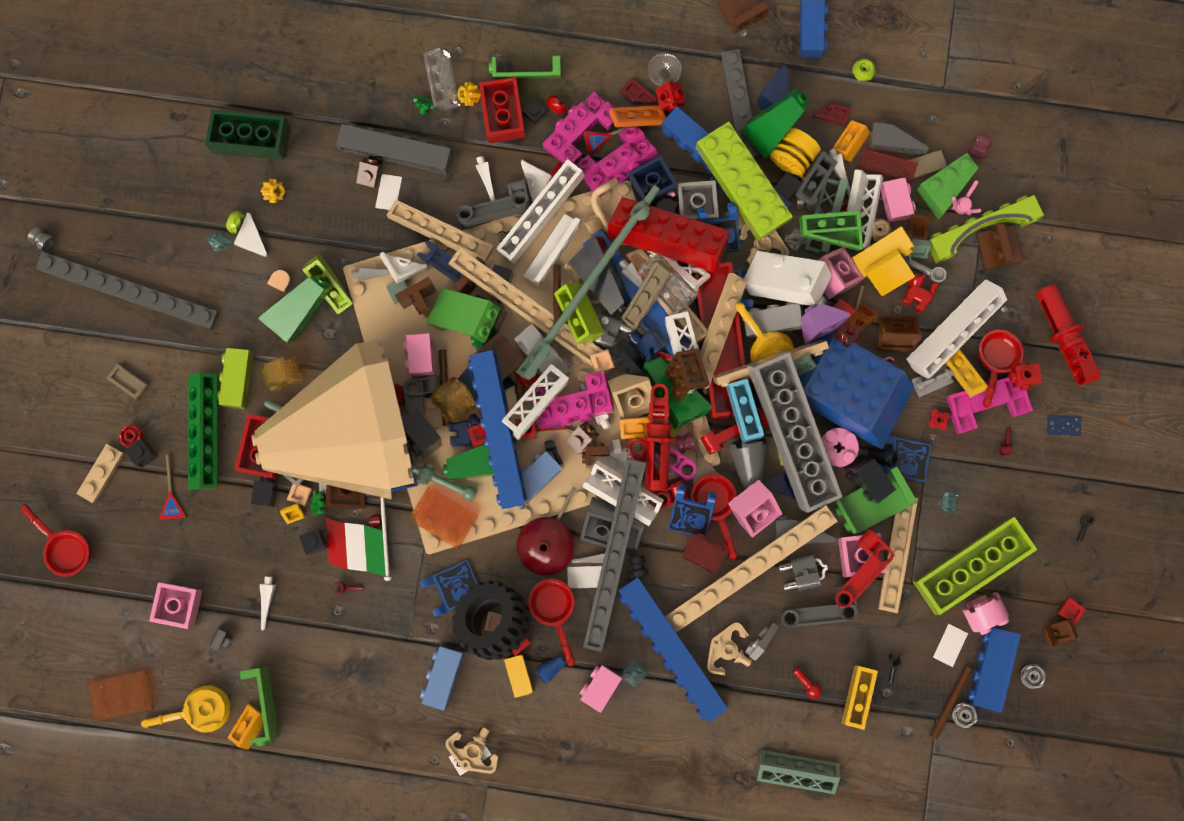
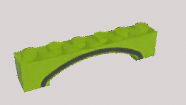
(1023, 213)

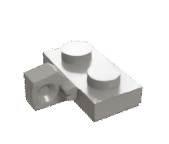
(617, 458)
(756, 648)

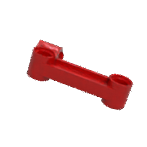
(714, 442)
(669, 494)
(869, 570)

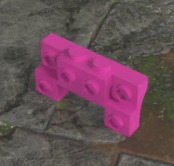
(570, 130)
(629, 156)
(579, 405)
(964, 407)

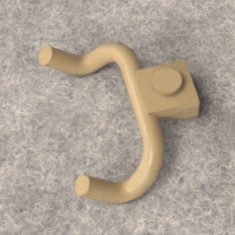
(599, 221)

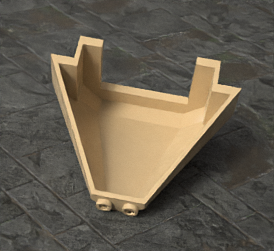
(341, 428)

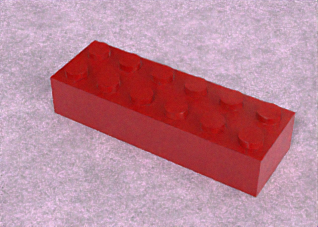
(672, 236)

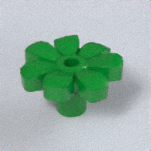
(423, 103)
(317, 503)

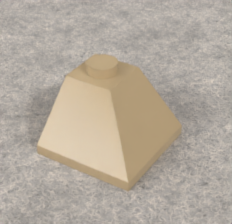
(631, 395)

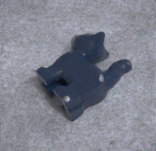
(649, 343)
(460, 427)

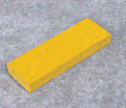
(966, 374)

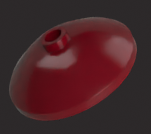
(556, 538)

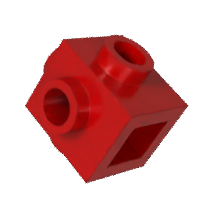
(670, 96)
(1025, 376)

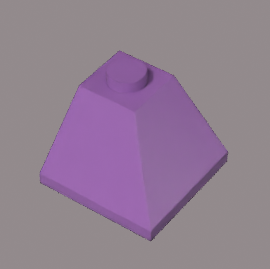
(821, 321)

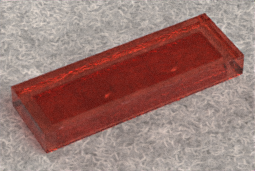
(887, 165)
(855, 325)

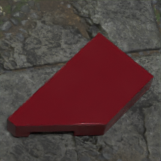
(637, 93)
(833, 114)

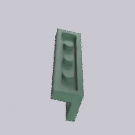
(836, 206)
(799, 769)

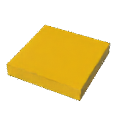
(889, 273)

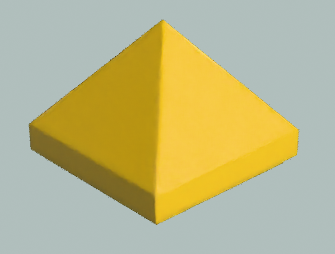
(292, 513)

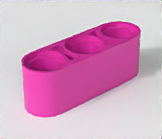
(677, 467)

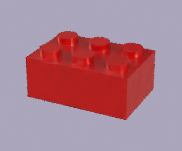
(502, 110)
(246, 458)

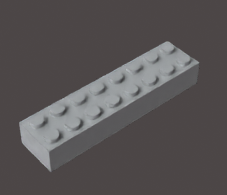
(794, 431)

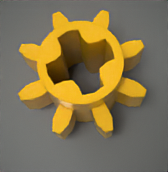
(469, 94)
(272, 190)

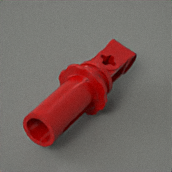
(1068, 335)
(658, 430)

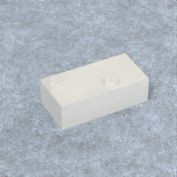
(787, 278)

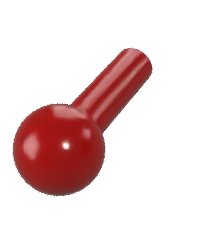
(813, 690)

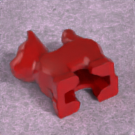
(919, 295)

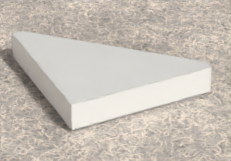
(535, 178)
(249, 237)
(402, 268)

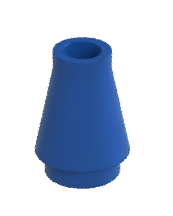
(549, 669)

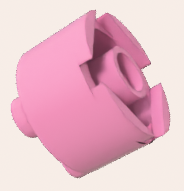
(846, 441)
(986, 613)

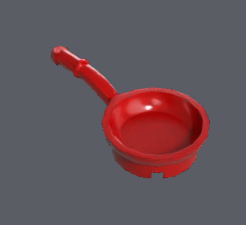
(998, 353)
(725, 493)
(64, 551)
(552, 604)

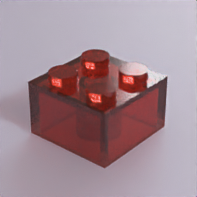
(703, 553)

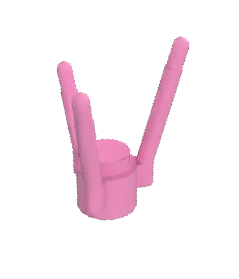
(964, 204)

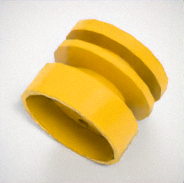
(795, 152)

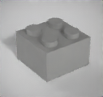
(696, 196)

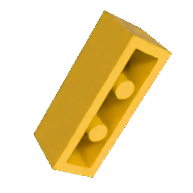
(896, 240)
(859, 697)

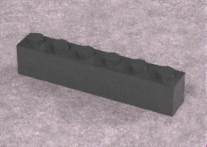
(394, 149)

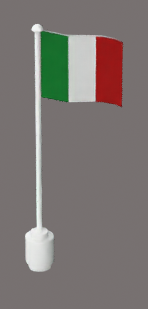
(359, 546)

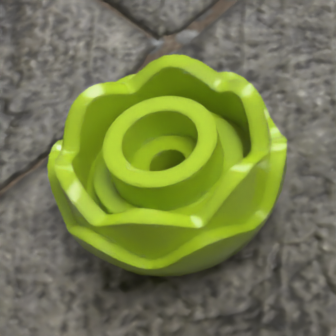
(858, 71)
(234, 221)

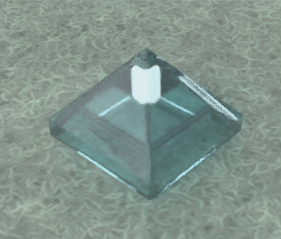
(218, 241)
(949, 502)
(633, 674)

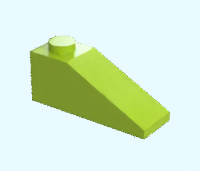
(337, 295)

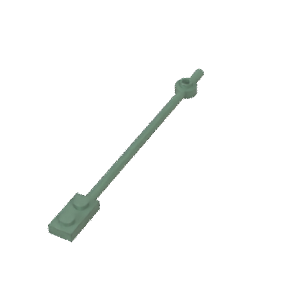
(541, 349)

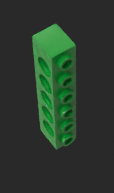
(202, 431)

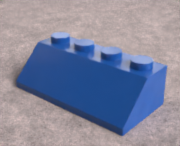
(994, 669)

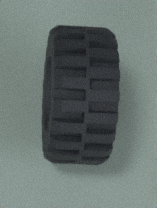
(474, 608)

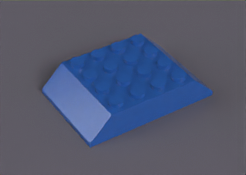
(856, 390)

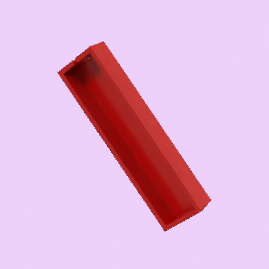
(732, 353)

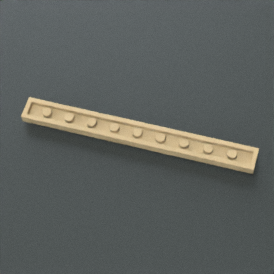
(520, 304)
(751, 568)

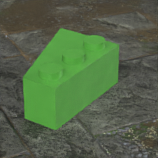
(947, 183)
(834, 228)

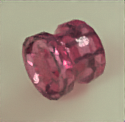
(980, 147)
(685, 443)

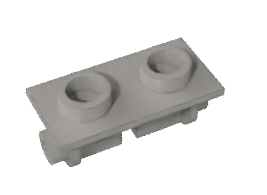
(940, 379)

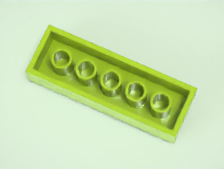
(743, 181)
(974, 566)

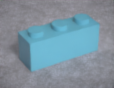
(745, 411)

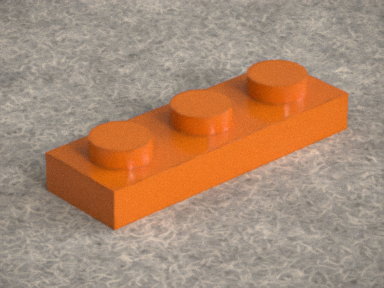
(637, 116)

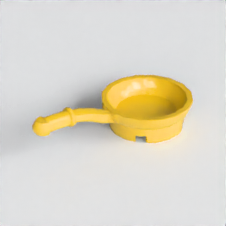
(766, 343)
(204, 710)

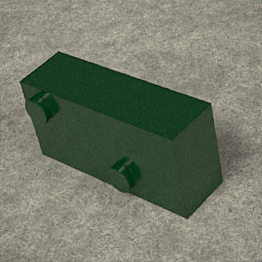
(247, 134)

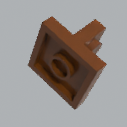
(999, 247)
(415, 296)
(898, 333)

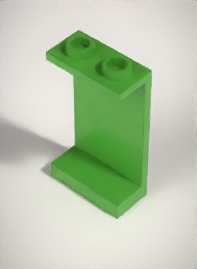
(494, 71)
(463, 314)
(862, 514)
(267, 704)

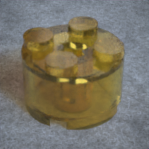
(281, 372)
(453, 400)

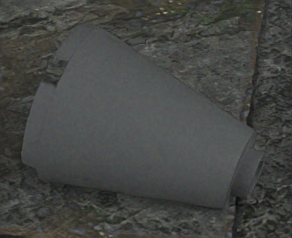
(749, 460)

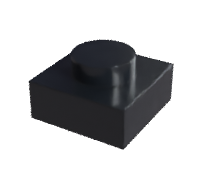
(534, 110)

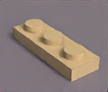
(100, 473)

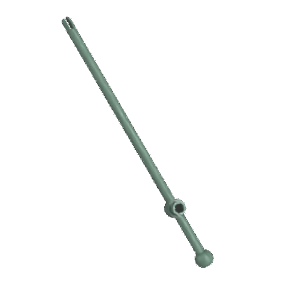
(424, 473)

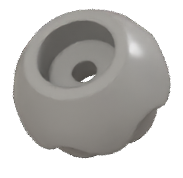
(1039, 676)
(969, 719)

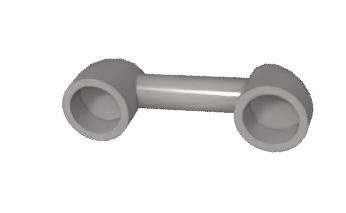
(936, 275)

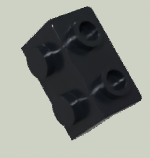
(628, 357)

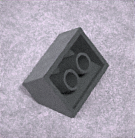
(599, 522)

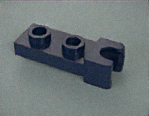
(439, 260)

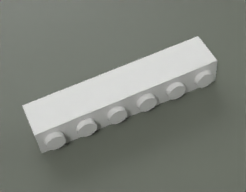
(540, 211)
(957, 329)

